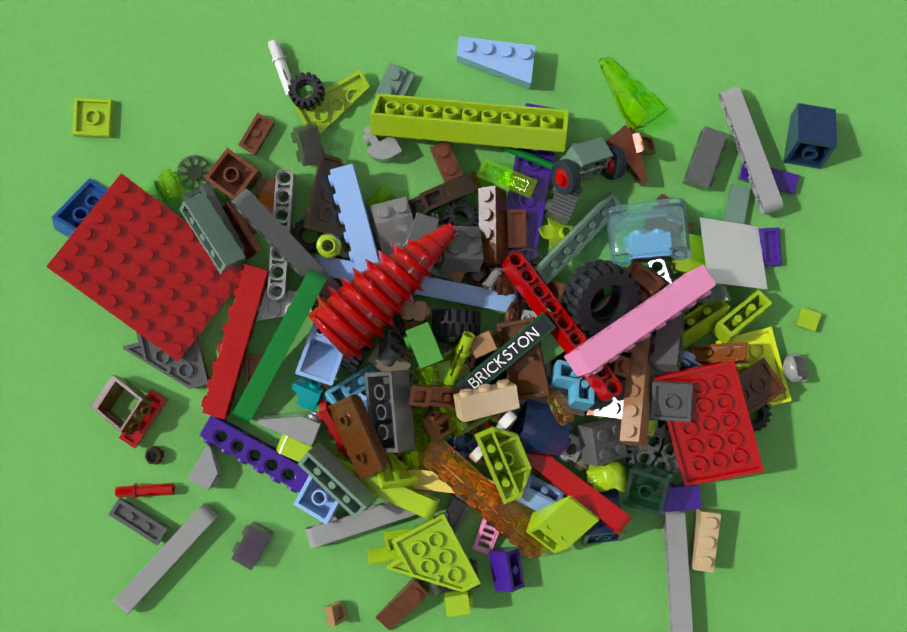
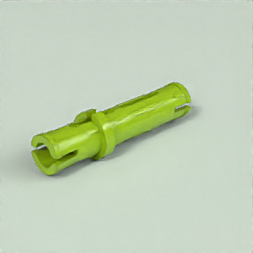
(461, 352)

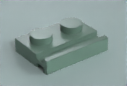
(395, 81)

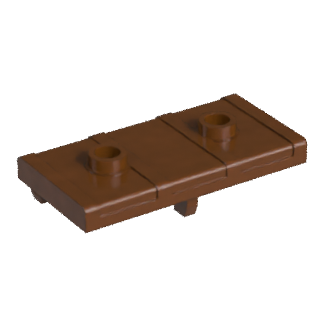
(529, 370)
(359, 436)

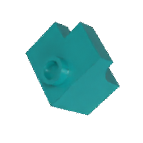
(308, 392)

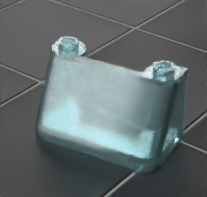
(648, 230)

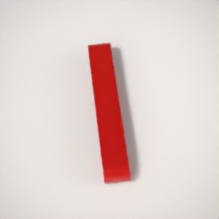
(573, 486)

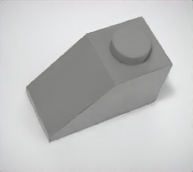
(207, 469)

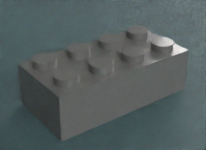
(389, 409)

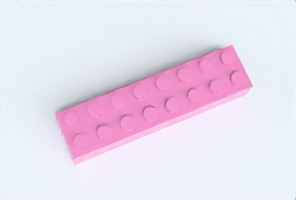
(640, 322)

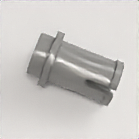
(491, 280)

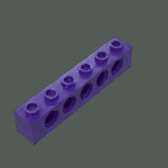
(211, 436)

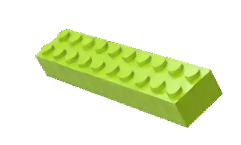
(469, 122)

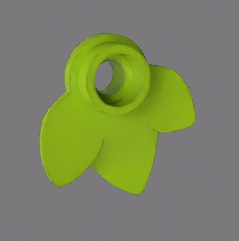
(554, 232)

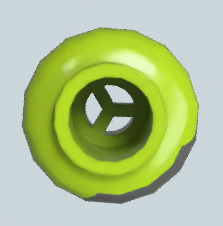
(323, 242)

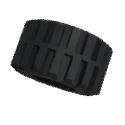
(455, 321)

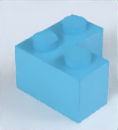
(579, 391)

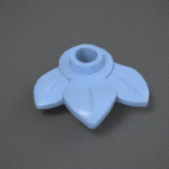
(688, 360)

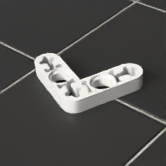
(505, 423)

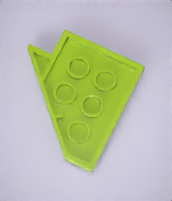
(434, 555)

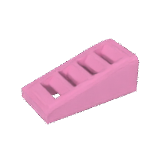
(478, 538)

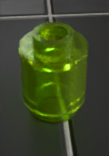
(169, 184)

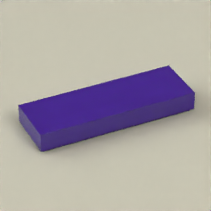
(784, 180)

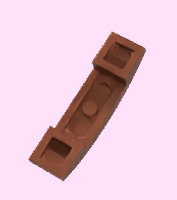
(432, 395)

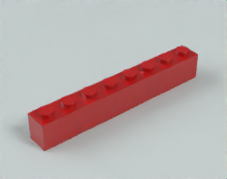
(236, 341)

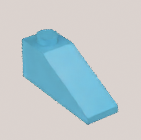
(352, 385)

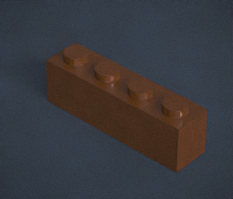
(493, 225)

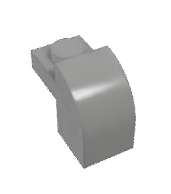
(382, 151)

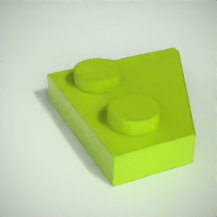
(395, 474)

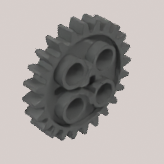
(669, 458)

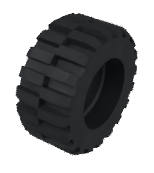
(587, 283)

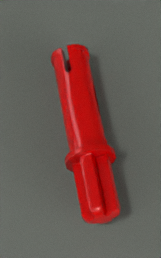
(145, 490)

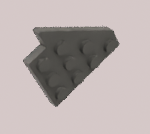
(188, 371)

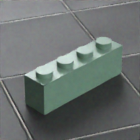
(212, 232)
(337, 480)

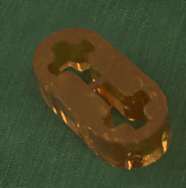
(560, 408)

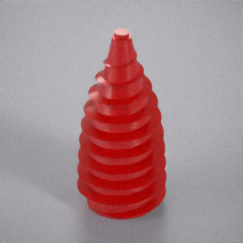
(378, 293)

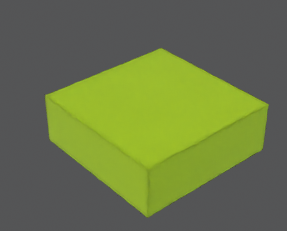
(808, 319)

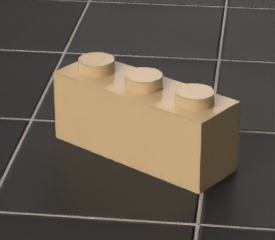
(486, 400)
(704, 540)

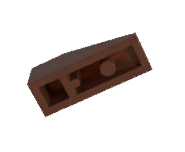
(635, 165)
(403, 603)

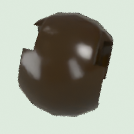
(477, 278)

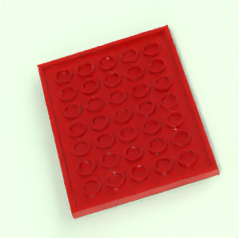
(145, 268)

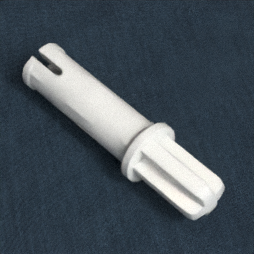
(280, 63)

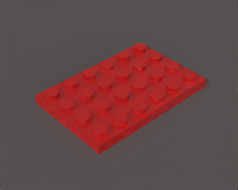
(720, 434)

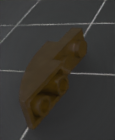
(444, 194)

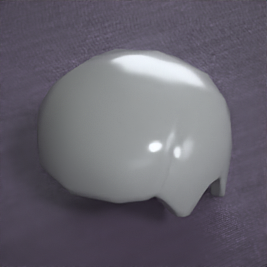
(795, 368)

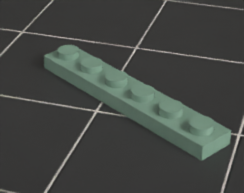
(575, 239)

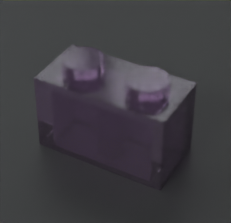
(252, 545)

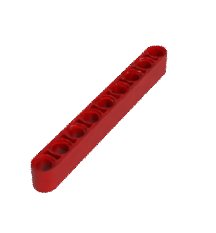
(557, 315)

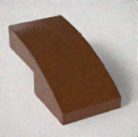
(266, 193)

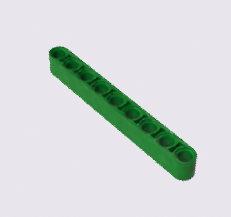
(279, 345)

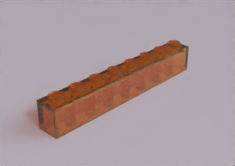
(480, 495)

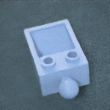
(319, 359)

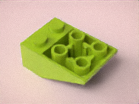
(560, 524)

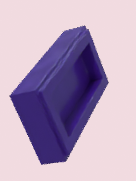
(770, 246)

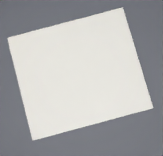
(733, 253)

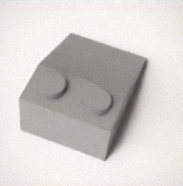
(391, 224)
(300, 425)

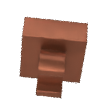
(505, 286)

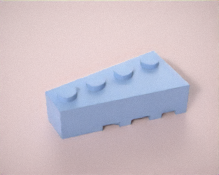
(498, 59)

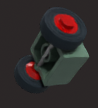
(585, 162)

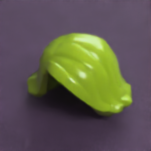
(607, 477)

